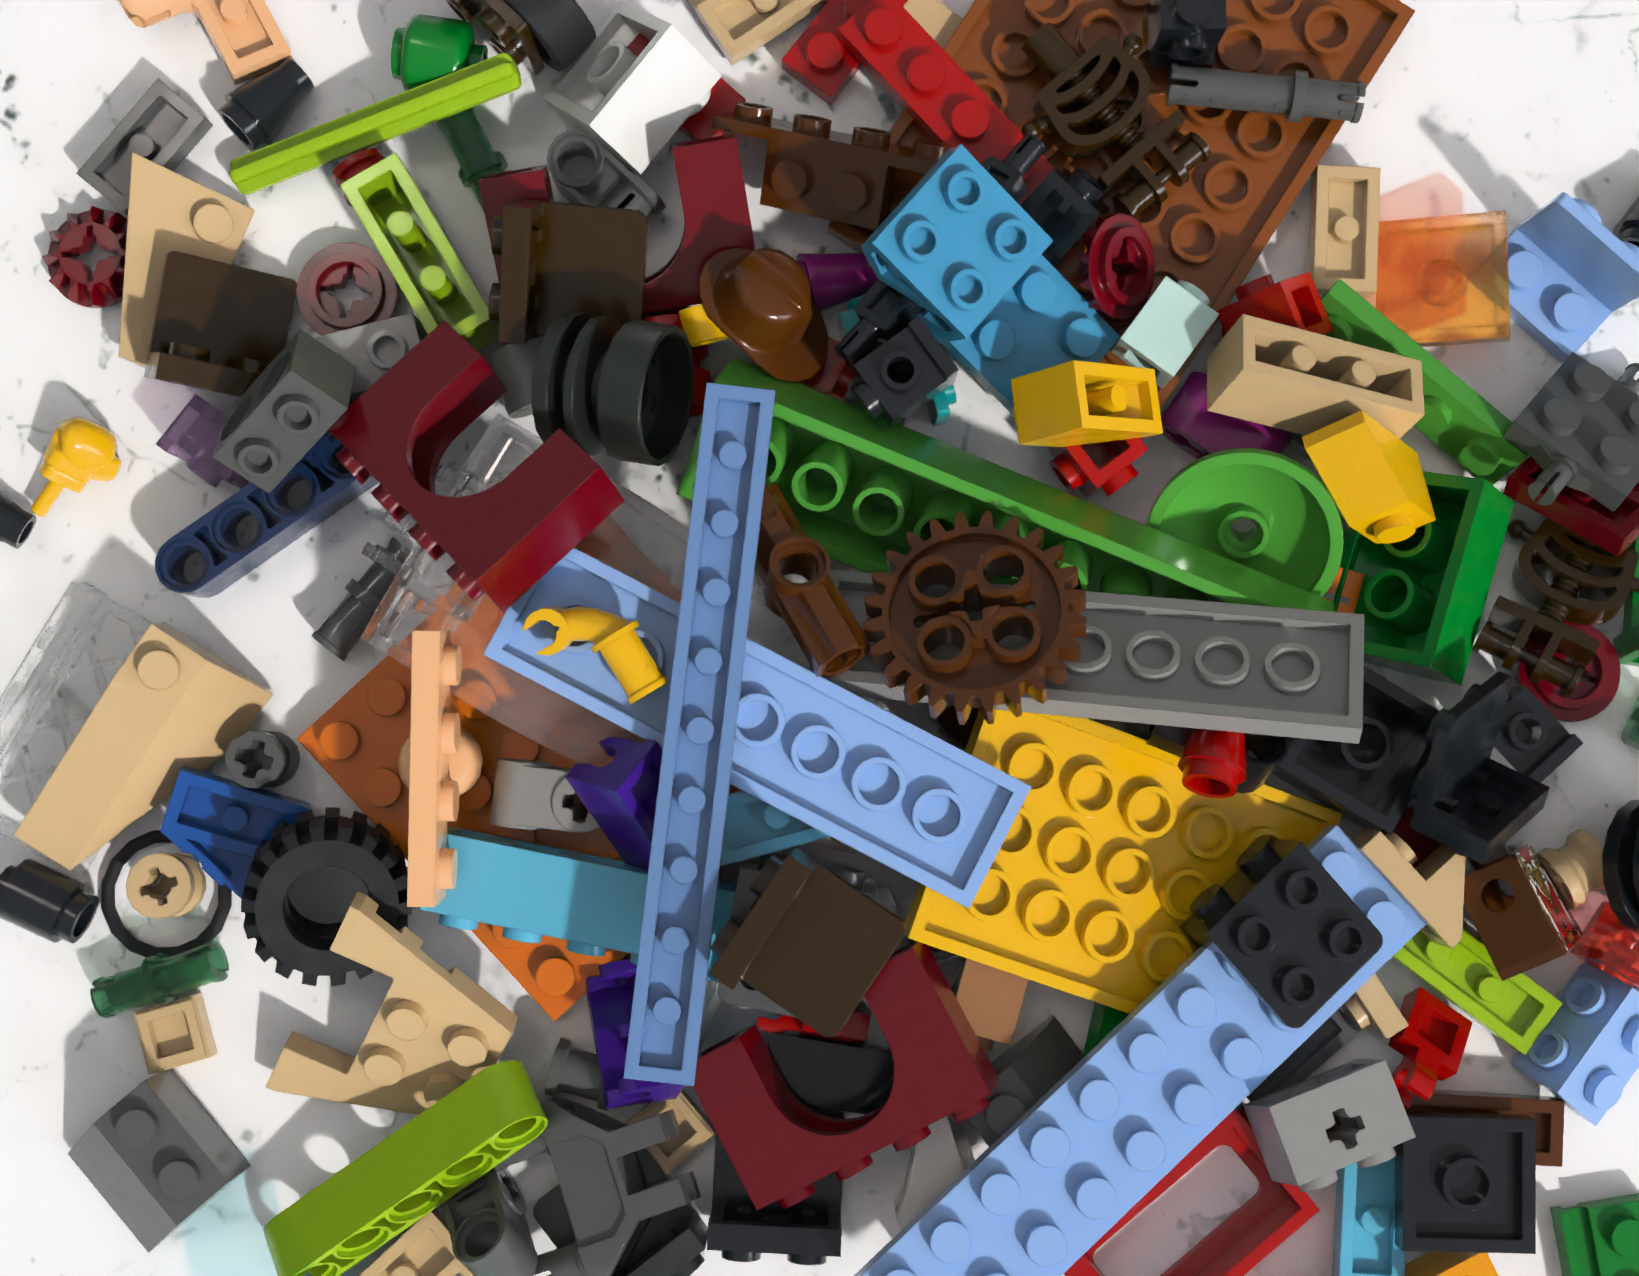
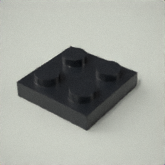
(1467, 1184)

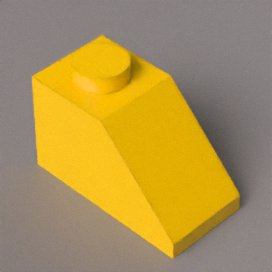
(1085, 404)
(1371, 478)

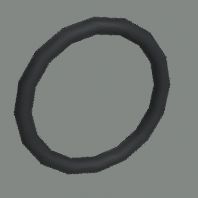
(114, 921)

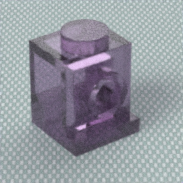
(196, 435)

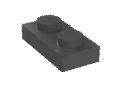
(157, 128)

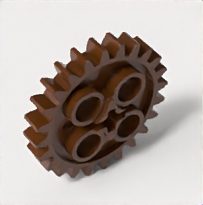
(983, 670)

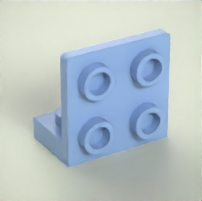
(1567, 274)

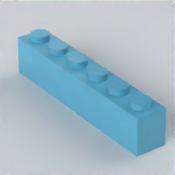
(554, 894)

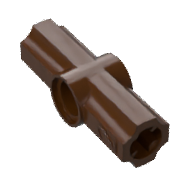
(810, 609)

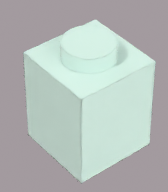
(1166, 329)

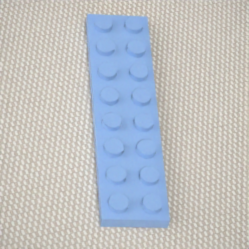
(796, 737)

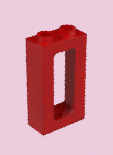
(1246, 1234)

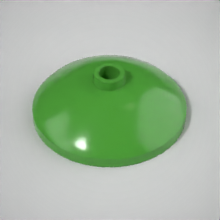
(1292, 510)

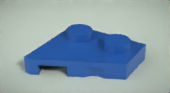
(224, 822)

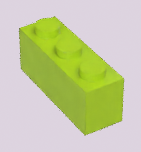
(419, 251)

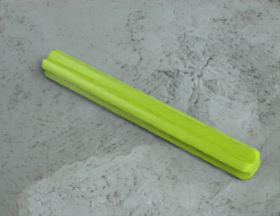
(376, 123)

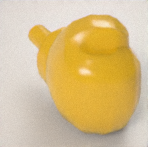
(74, 456)

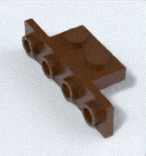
(828, 170)

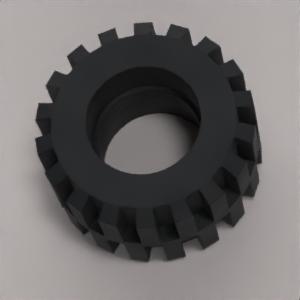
(306, 845)

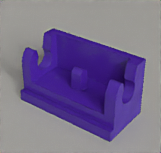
(623, 795)
(610, 1015)

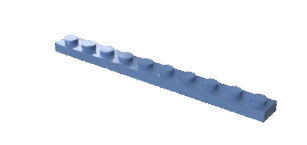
(699, 735)

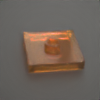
(1445, 278)

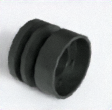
(614, 386)

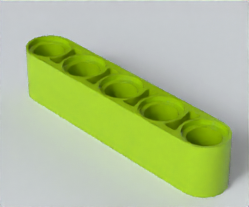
(408, 1174)

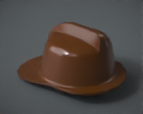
(766, 309)

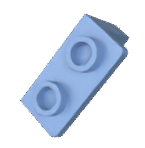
(1588, 1044)

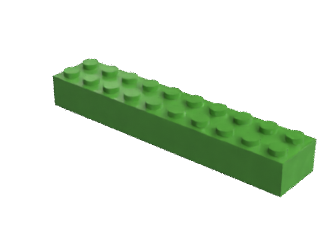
(870, 484)

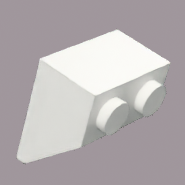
(633, 100)

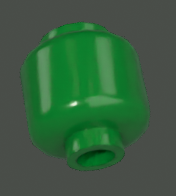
(433, 48)

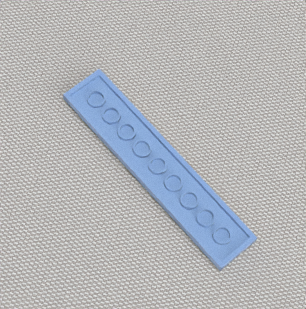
(1129, 1109)

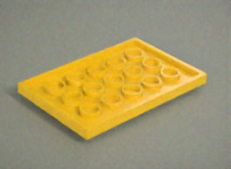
(1100, 859)

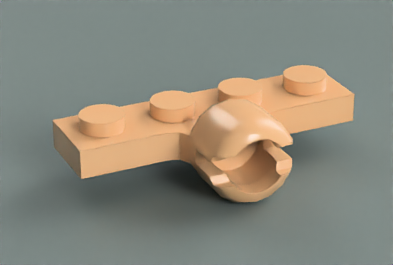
(238, 28)
(436, 767)

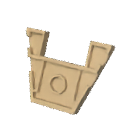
(424, 1039)

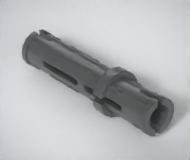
(1266, 93)

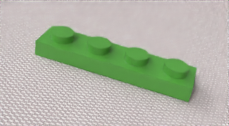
(1454, 413)

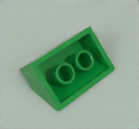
(1430, 589)

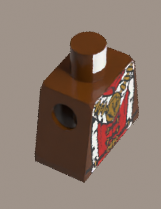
(1524, 927)

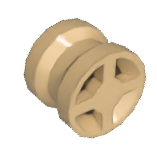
(1575, 867)
(182, 885)

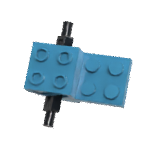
(976, 275)

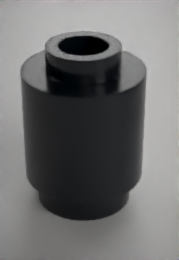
(46, 902)

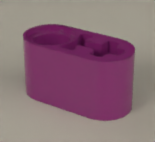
(1206, 432)

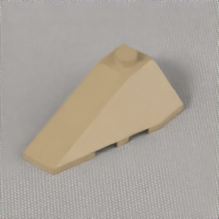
(159, 712)

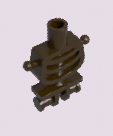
(1069, 71)
(1573, 571)

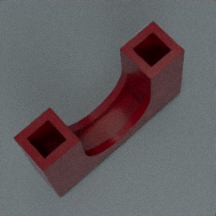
(712, 208)
(495, 537)
(787, 1147)

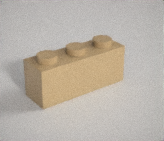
(1309, 379)

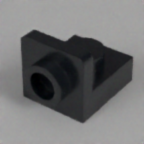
(1066, 209)

